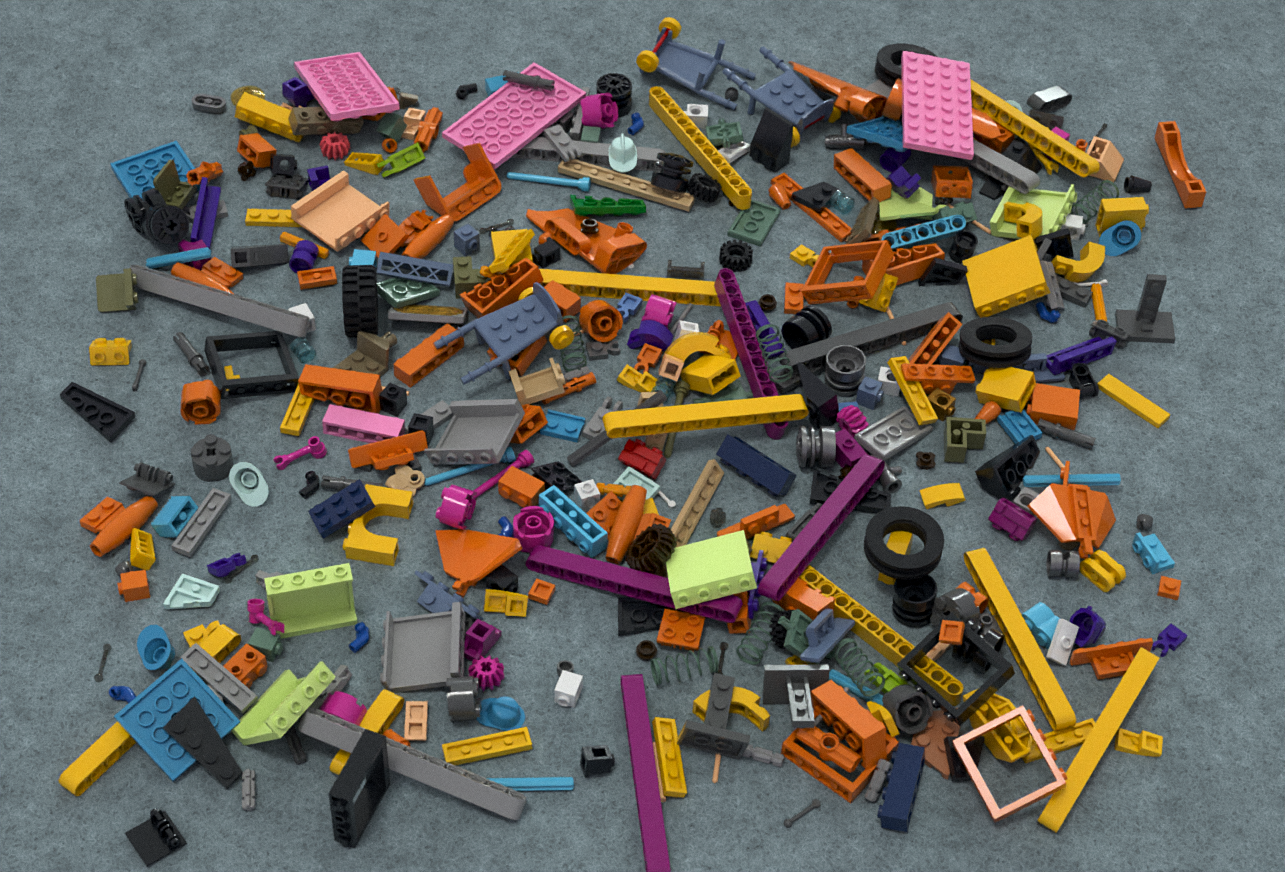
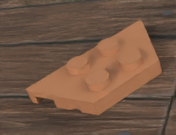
(932, 739)

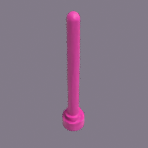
(524, 459)

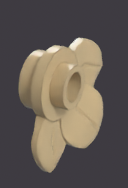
(403, 477)

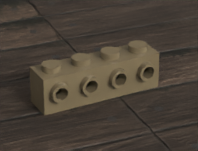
(315, 121)

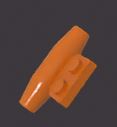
(423, 241)
(213, 274)
(116, 522)
(629, 523)

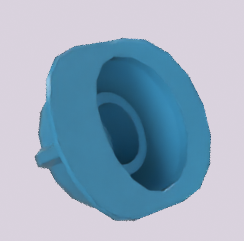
(1120, 238)
(155, 648)
(501, 713)

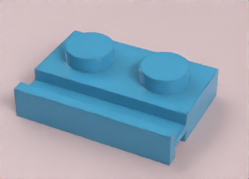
(1019, 425)
(563, 426)

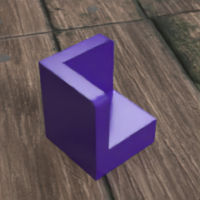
(317, 176)

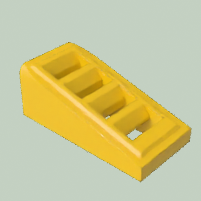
(366, 162)
(141, 552)

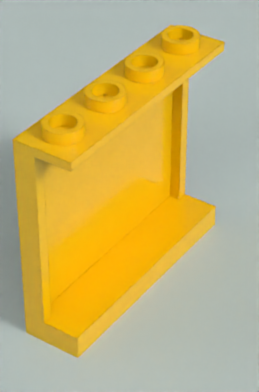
(1005, 277)

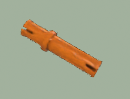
(586, 380)

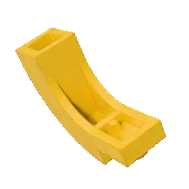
(1027, 217)
(1091, 259)
(696, 341)
(742, 702)

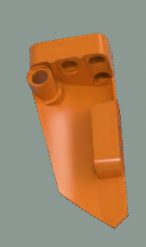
(860, 102)
(981, 122)
(607, 250)

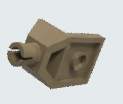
(371, 354)

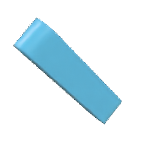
(929, 230)

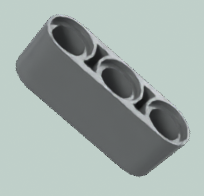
(1049, 99)

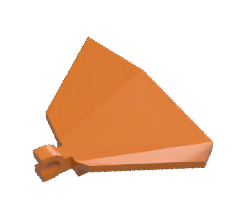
(1075, 515)
(473, 555)

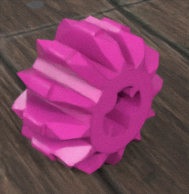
(852, 420)
(488, 671)

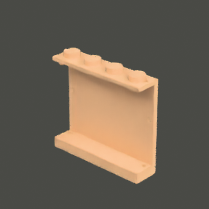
(337, 212)

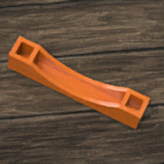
(1189, 187)

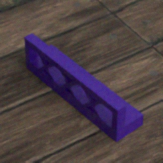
(205, 213)
(1080, 353)

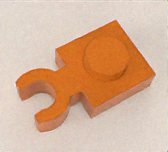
(420, 219)
(648, 357)

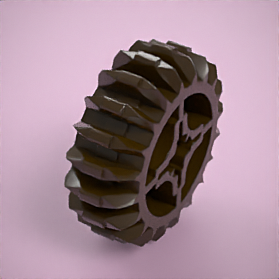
(651, 549)

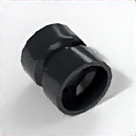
(963, 246)

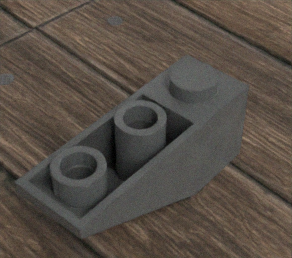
(259, 255)

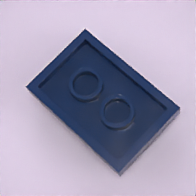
(341, 508)

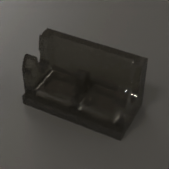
(685, 272)

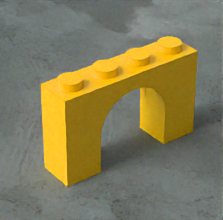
(374, 548)

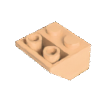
(1108, 158)

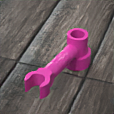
(315, 447)
(256, 616)

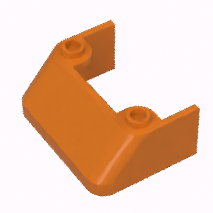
(480, 186)

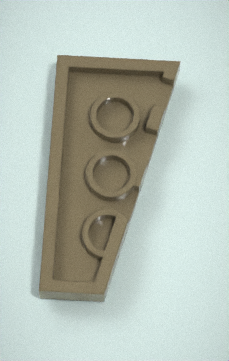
(864, 223)

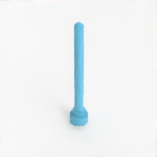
(583, 184)
(508, 457)

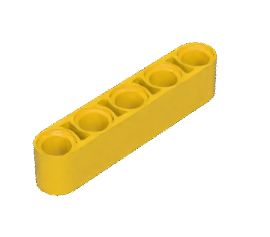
(376, 719)

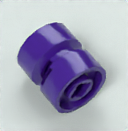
(893, 159)
(303, 256)

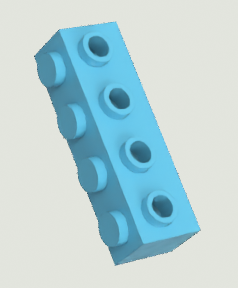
(574, 522)

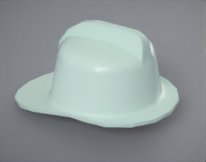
(622, 154)
(249, 483)

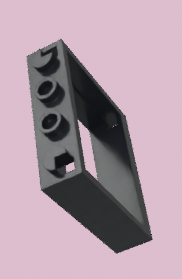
(253, 385)
(977, 699)
(367, 760)

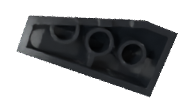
(1018, 153)
(1006, 471)

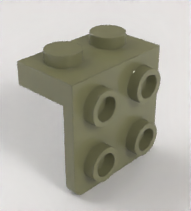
(171, 188)
(117, 291)

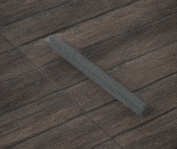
(602, 438)

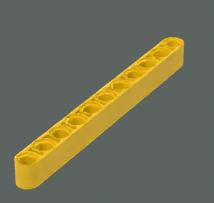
(1033, 132)
(700, 148)
(616, 285)
(704, 416)
(883, 637)
(1020, 640)
(1098, 739)
(117, 741)

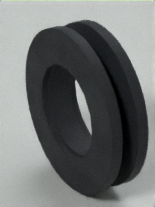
(891, 55)
(995, 356)
(899, 565)

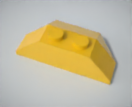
(1007, 741)

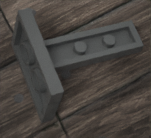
(1068, 289)
(1146, 322)
(793, 686)
(713, 734)

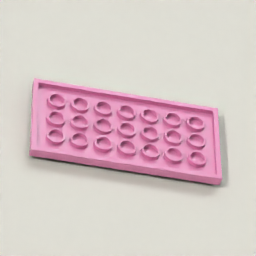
(346, 86)
(936, 105)
(514, 116)

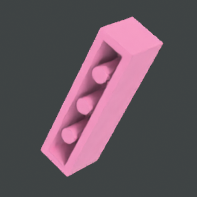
(361, 425)

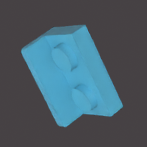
(1152, 553)

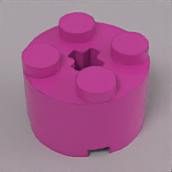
(599, 110)
(659, 310)
(456, 506)
(533, 528)
(344, 707)

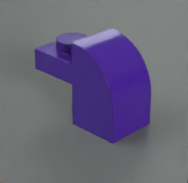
(296, 92)
(903, 182)
(651, 333)

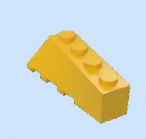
(265, 115)

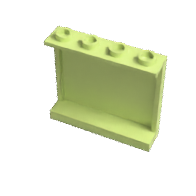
(1054, 208)
(710, 569)
(312, 600)
(282, 705)

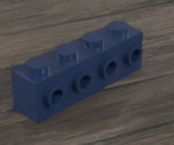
(756, 465)
(902, 787)

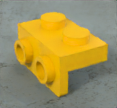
(883, 294)
(110, 351)
(772, 547)

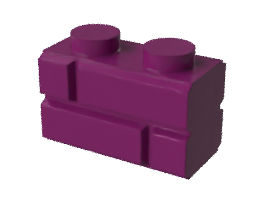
(1012, 519)

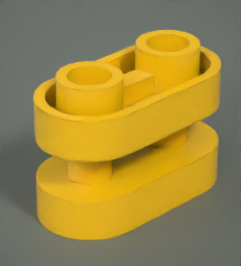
(1102, 570)

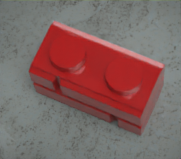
(642, 458)

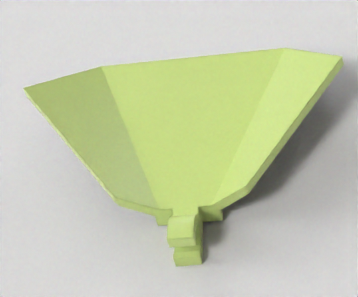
(916, 206)

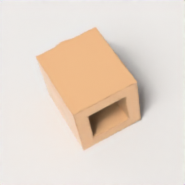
(670, 367)

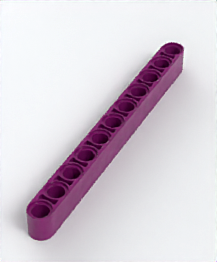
(746, 343)
(821, 528)
(624, 582)
(644, 774)

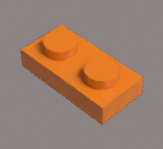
(317, 277)
(793, 298)

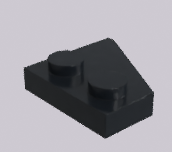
(816, 196)
(1060, 244)
(943, 273)
(956, 767)

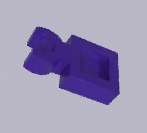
(225, 565)
(1170, 638)

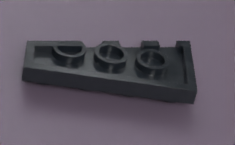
(639, 615)
(201, 741)

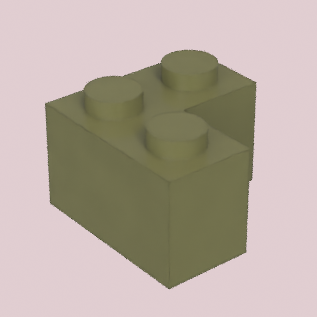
(465, 277)
(962, 434)

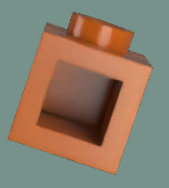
(134, 585)

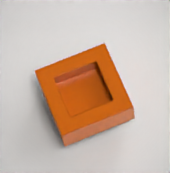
(1169, 588)
(541, 591)
(951, 632)

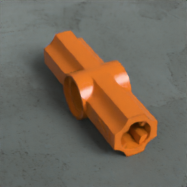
(428, 128)
(208, 170)
(838, 753)

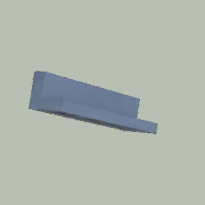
(415, 264)

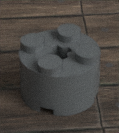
(211, 458)
(956, 601)
(463, 698)
(908, 708)

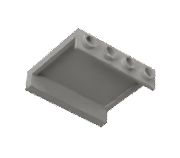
(477, 432)
(423, 650)

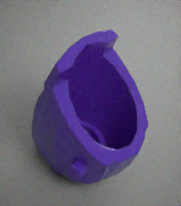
(1090, 626)

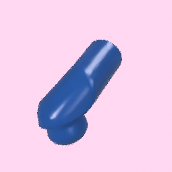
(637, 122)
(1046, 315)
(507, 527)
(362, 637)
(122, 693)

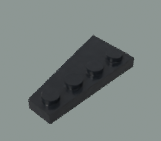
(97, 410)
(825, 485)

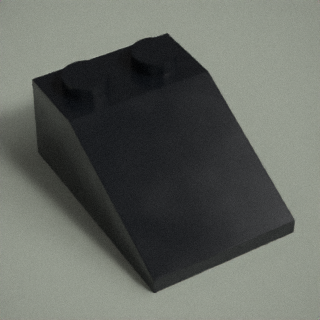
(772, 141)
(819, 398)

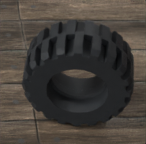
(359, 299)

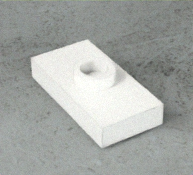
(734, 151)
(1062, 642)

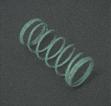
(1099, 191)
(769, 353)
(574, 355)
(750, 645)
(840, 661)
(655, 666)

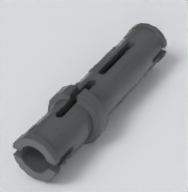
(535, 82)
(194, 358)
(1065, 433)
(341, 483)

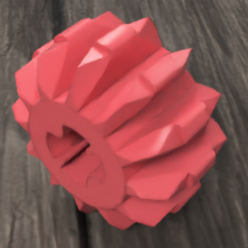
(334, 145)

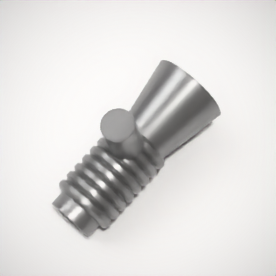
(843, 140)
(888, 479)

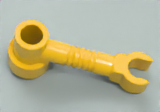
(1049, 165)

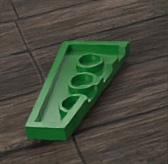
(606, 206)

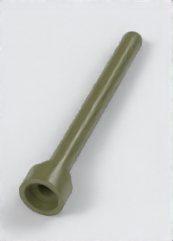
(681, 391)

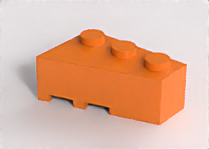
(805, 599)

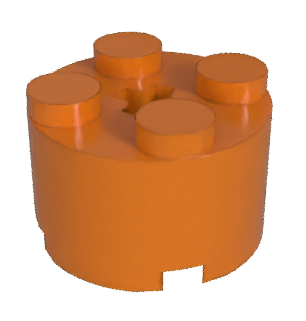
(600, 320)
(200, 402)

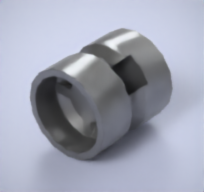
(1060, 563)

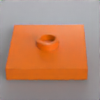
(384, 236)

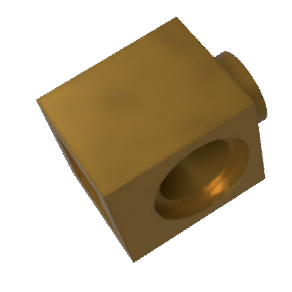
(942, 404)

